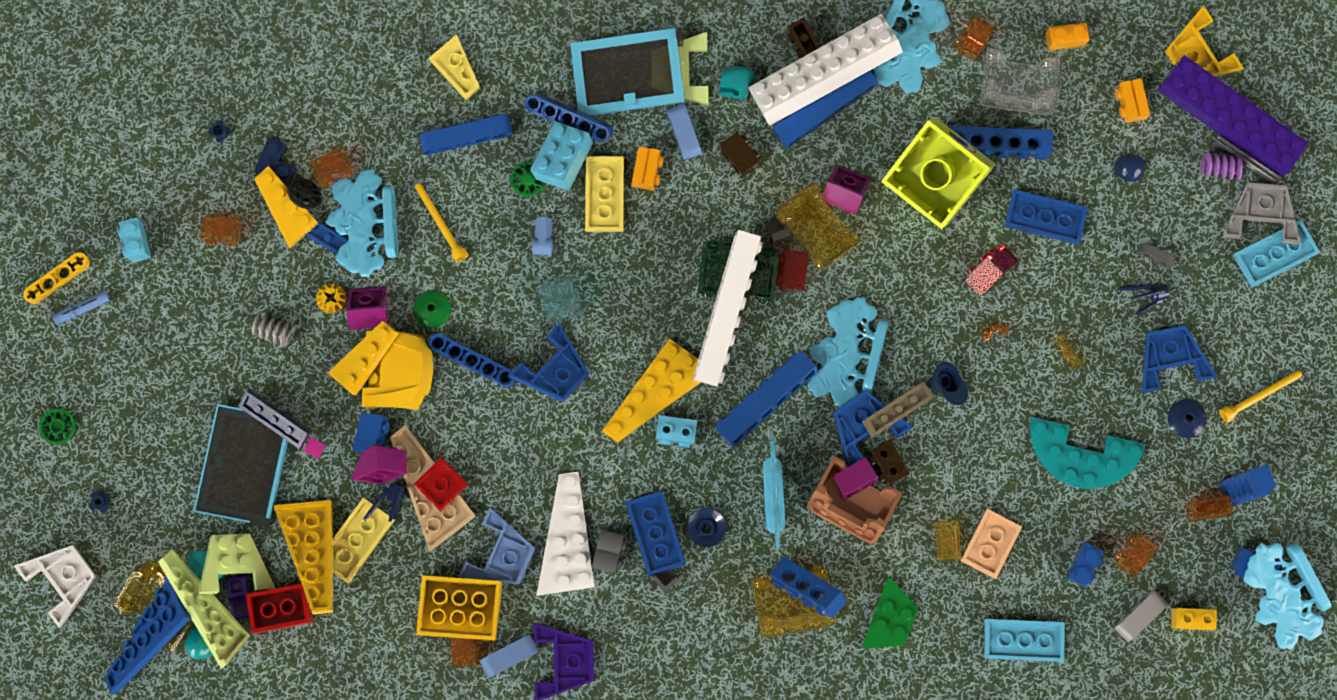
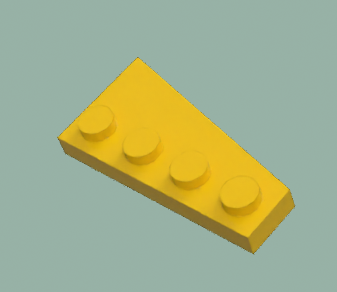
(291, 219)
(363, 358)

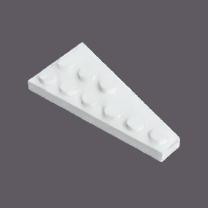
(567, 551)

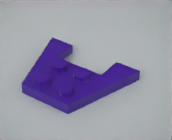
(571, 661)

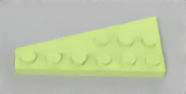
(215, 623)

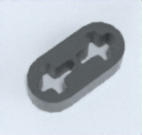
(1156, 255)

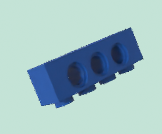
(807, 587)

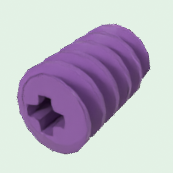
(1222, 165)

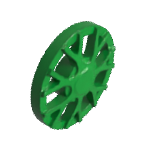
(527, 180)
(57, 426)

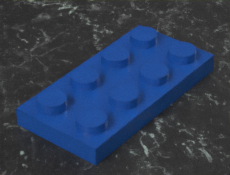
(1045, 217)
(655, 533)

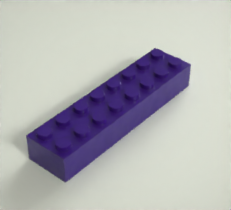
(1232, 116)

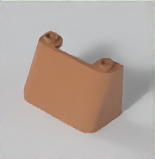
(862, 514)

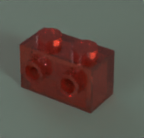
(792, 271)

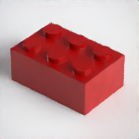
(278, 609)

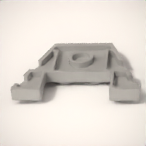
(1264, 204)

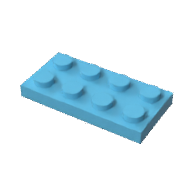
(1271, 256)
(1024, 640)

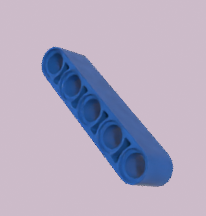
(560, 113)
(466, 134)
(465, 354)

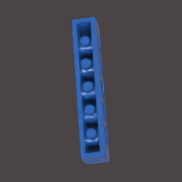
(1042, 139)
(1248, 485)

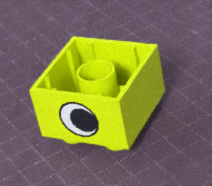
(938, 172)

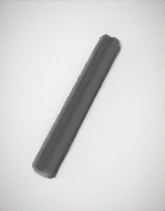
(1248, 160)

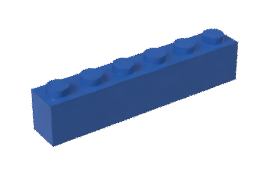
(821, 110)
(766, 398)

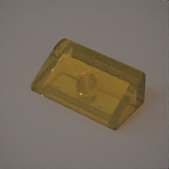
(1068, 352)
(947, 540)

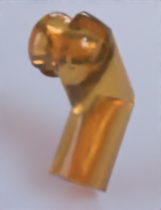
(993, 329)

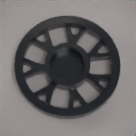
(304, 193)

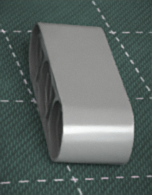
(1141, 615)

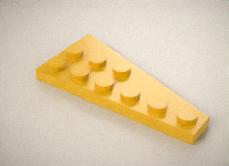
(659, 387)
(310, 543)

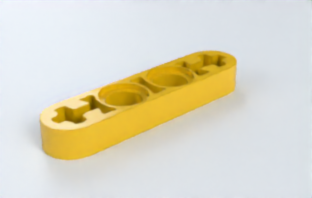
(58, 281)

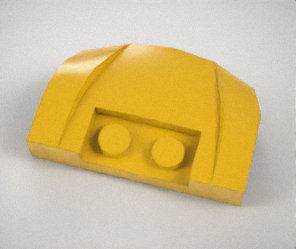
(401, 375)

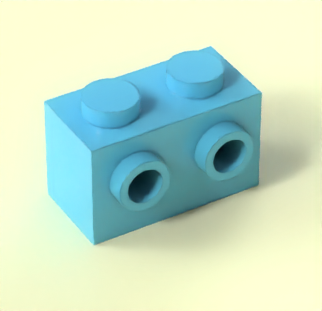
(134, 240)
(676, 431)

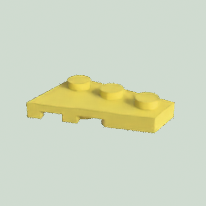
(454, 66)

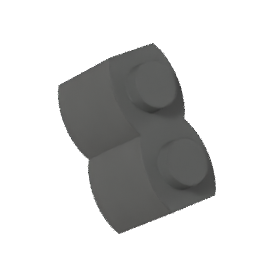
(608, 551)

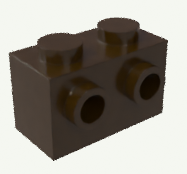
(802, 37)
(740, 154)
(888, 463)

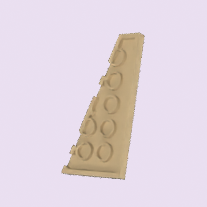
(435, 525)

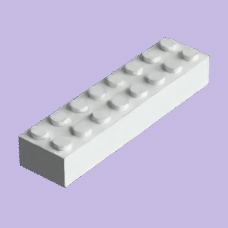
(825, 69)
(727, 307)

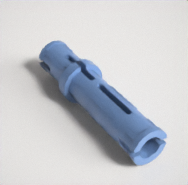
(80, 308)

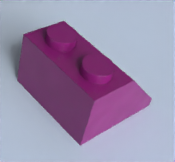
(846, 189)
(367, 307)
(380, 465)

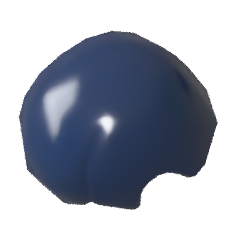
(1130, 167)

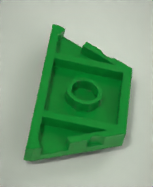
(891, 618)

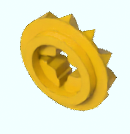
(331, 307)

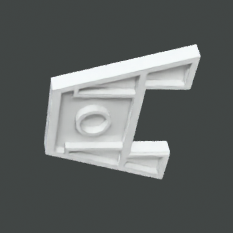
(68, 575)

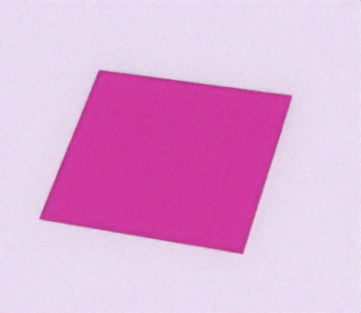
(314, 448)

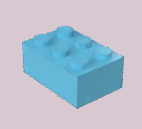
(561, 156)

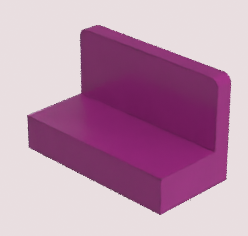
(855, 478)

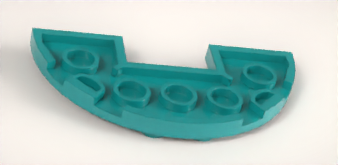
(1081, 466)

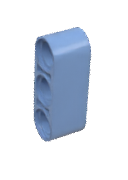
(684, 132)
(509, 656)

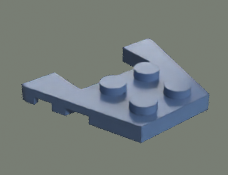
(508, 558)

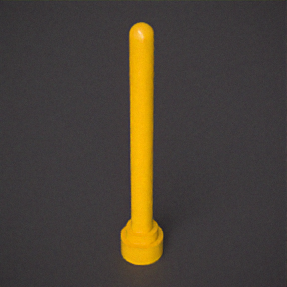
(458, 252)
(1229, 413)

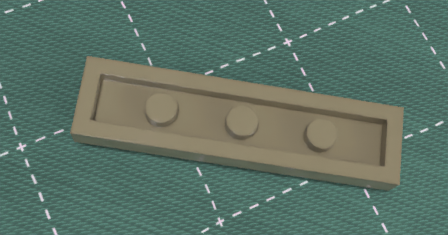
(897, 409)

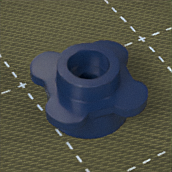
(219, 125)
(103, 506)

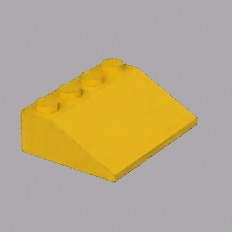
(459, 607)

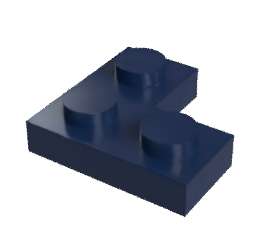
(271, 157)

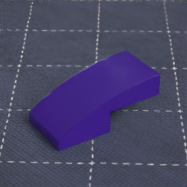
(236, 591)

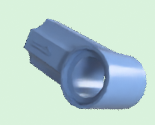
(543, 232)

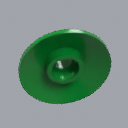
(433, 318)

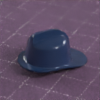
(949, 383)

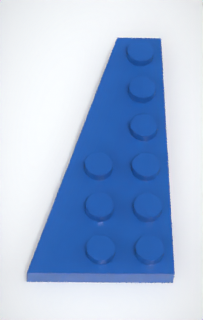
(152, 631)

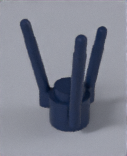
(1156, 292)
(395, 495)

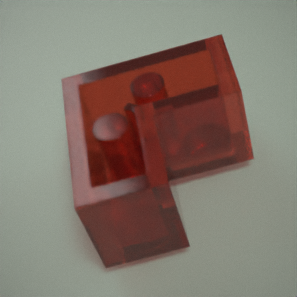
(992, 268)

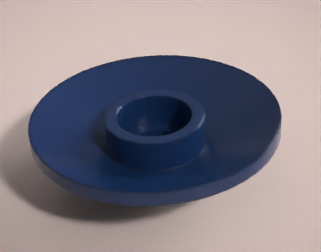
(1178, 422)
(706, 517)

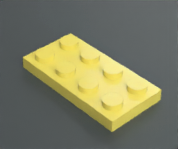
(604, 194)
(358, 539)

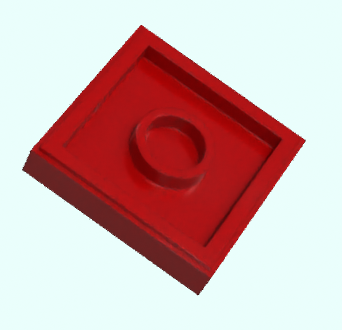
(441, 484)

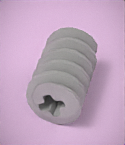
(272, 331)

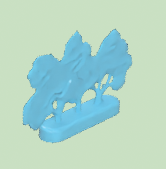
(914, 42)
(357, 219)
(841, 354)
(774, 494)
(1283, 600)

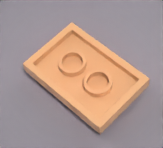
(991, 543)

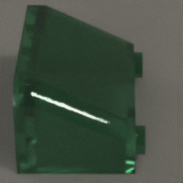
(713, 264)

